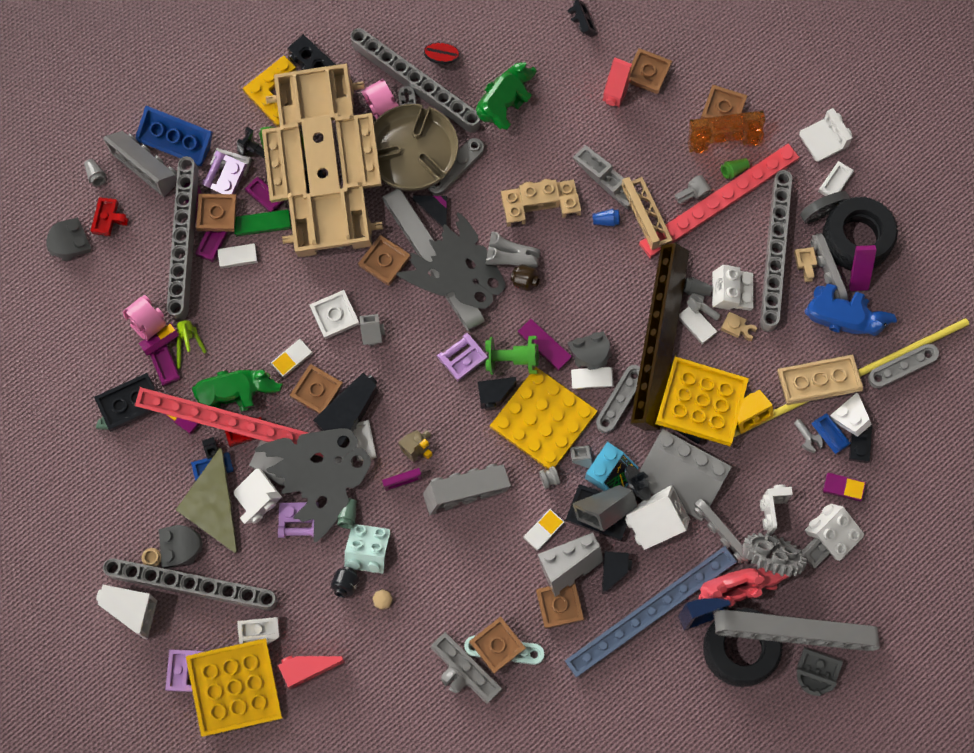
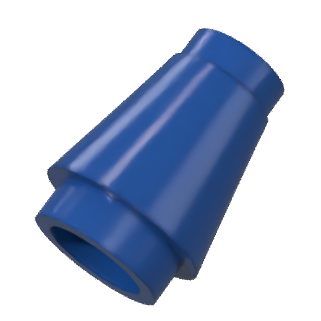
(607, 218)

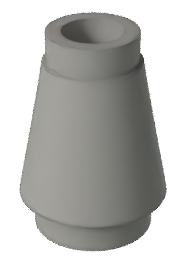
(94, 173)

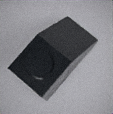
(494, 392)
(614, 569)

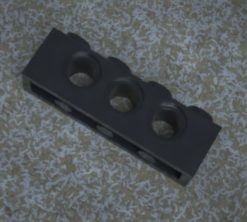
(304, 47)

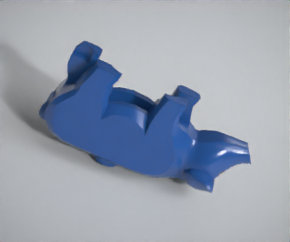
(846, 315)

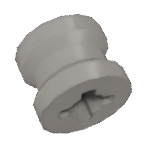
(549, 477)

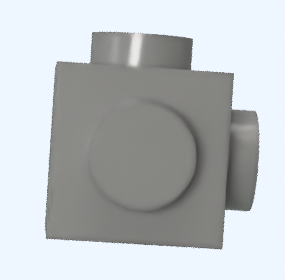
(371, 329)

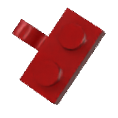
(105, 217)

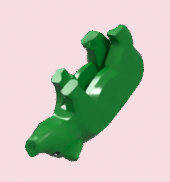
(505, 92)
(235, 387)

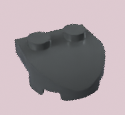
(67, 240)
(591, 350)
(179, 545)
(817, 671)

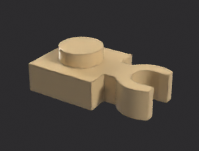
(736, 325)

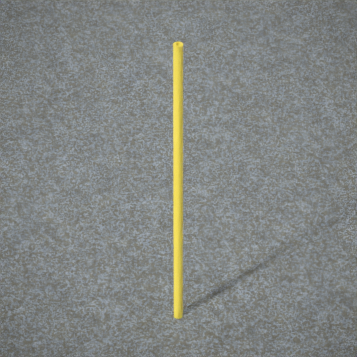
(867, 369)

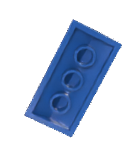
(173, 135)

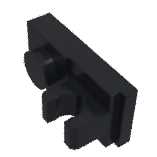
(583, 17)
(861, 446)

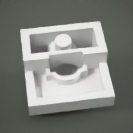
(732, 288)

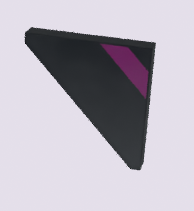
(434, 206)

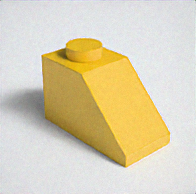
(754, 410)

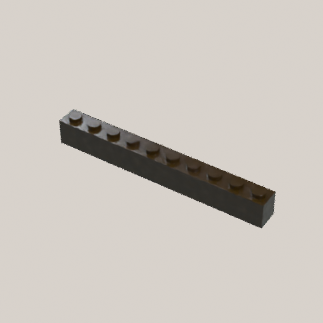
(660, 335)

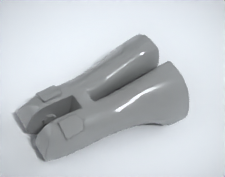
(509, 253)

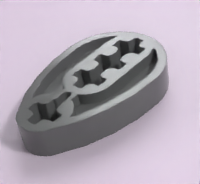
(822, 207)

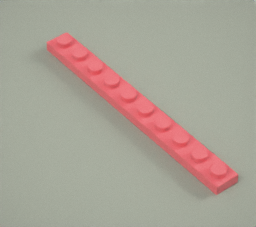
(725, 196)
(215, 417)

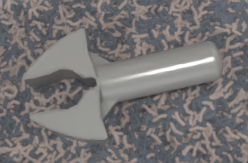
(696, 303)
(808, 437)

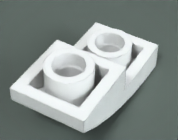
(593, 378)

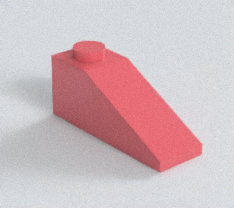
(617, 82)
(304, 668)

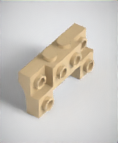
(540, 196)

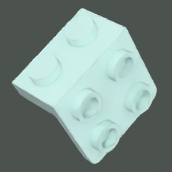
(367, 548)

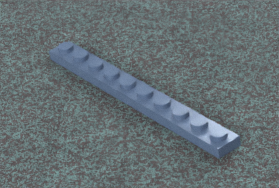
(649, 612)

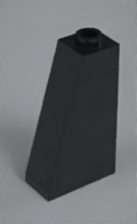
(348, 407)

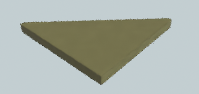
(210, 503)

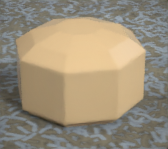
(382, 599)

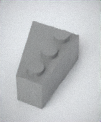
(569, 561)

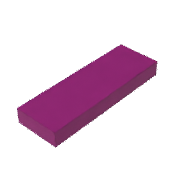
(862, 268)
(547, 346)

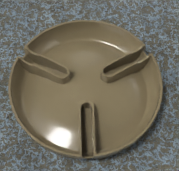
(415, 146)

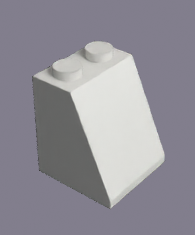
(658, 518)
(130, 607)

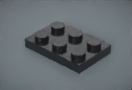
(119, 402)
(614, 531)

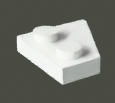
(852, 416)
(258, 629)

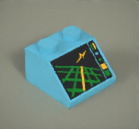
(609, 468)

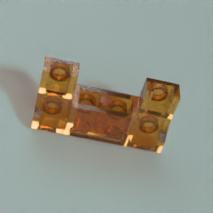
(726, 128)

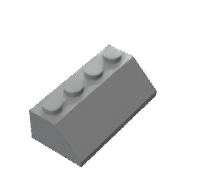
(141, 162)

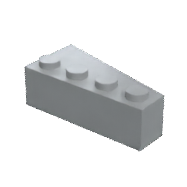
(465, 487)

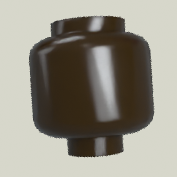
(525, 277)

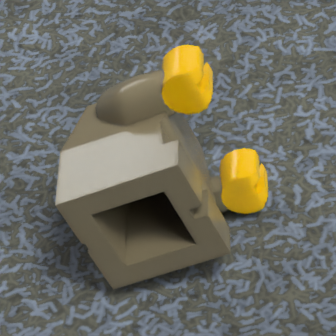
(415, 444)

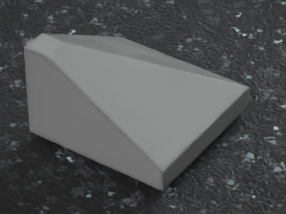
(581, 456)

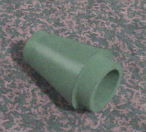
(347, 516)

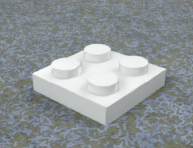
(334, 314)

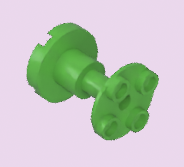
(519, 355)

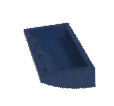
(701, 611)

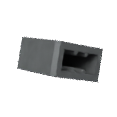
(605, 507)

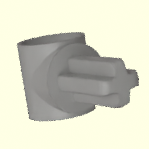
(697, 189)

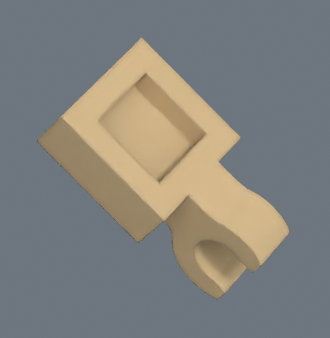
(806, 260)

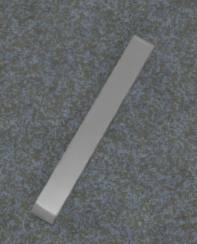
(410, 73)
(419, 239)
(186, 246)
(773, 258)
(179, 586)
(796, 630)

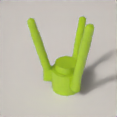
(186, 332)

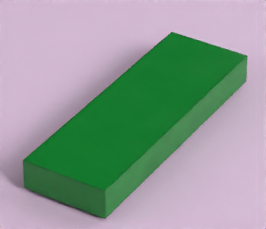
(262, 223)

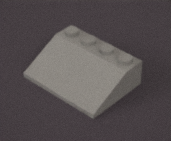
(686, 468)

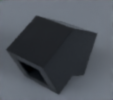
(210, 447)

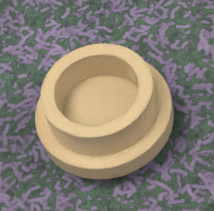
(151, 557)

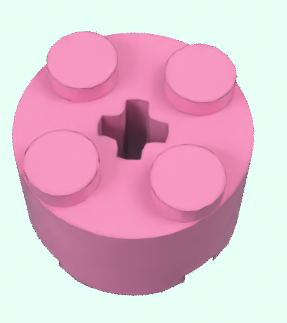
(379, 98)
(144, 318)

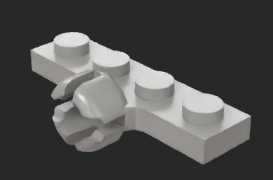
(463, 670)

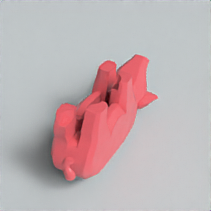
(740, 585)

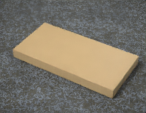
(820, 379)

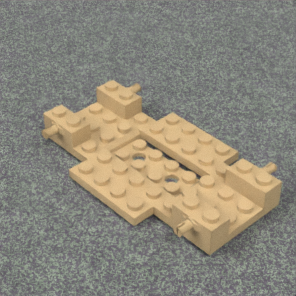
(328, 213)

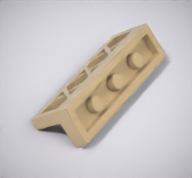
(642, 214)

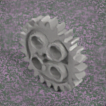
(774, 554)

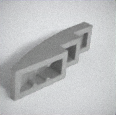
(602, 174)

